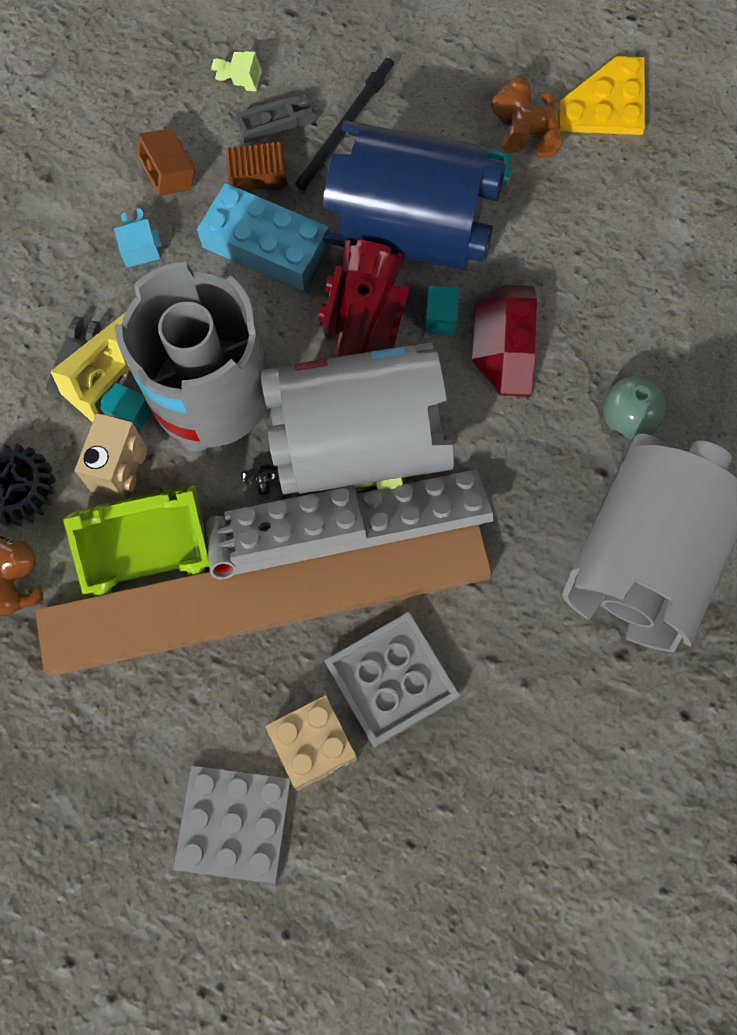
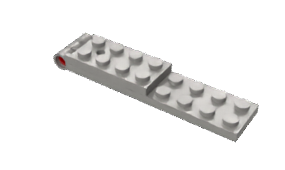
(341, 522)

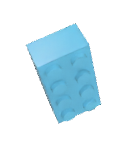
(264, 237)

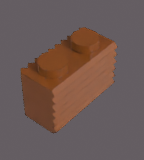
(257, 167)

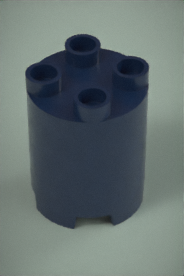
(413, 195)

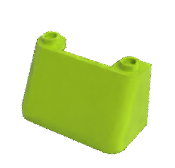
(137, 538)

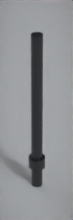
(373, 84)

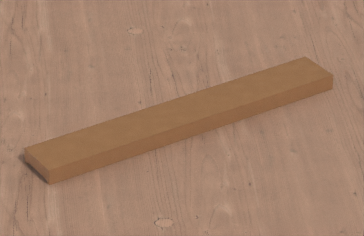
(211, 609)

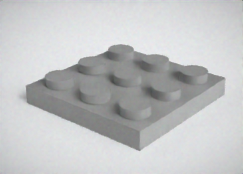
(391, 679)
(233, 824)

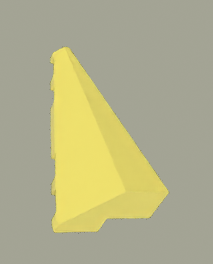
(92, 371)

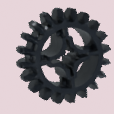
(35, 493)

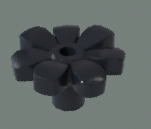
(260, 477)

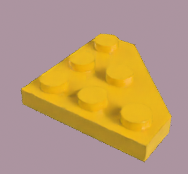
(608, 100)

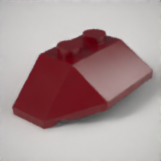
(506, 339)

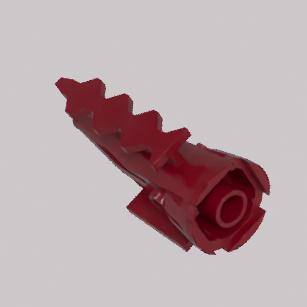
(366, 321)

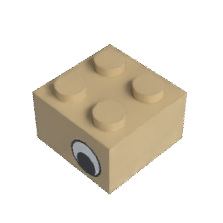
(111, 457)
(311, 743)

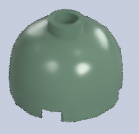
(635, 406)

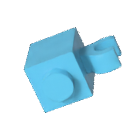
(137, 240)

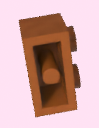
(165, 161)

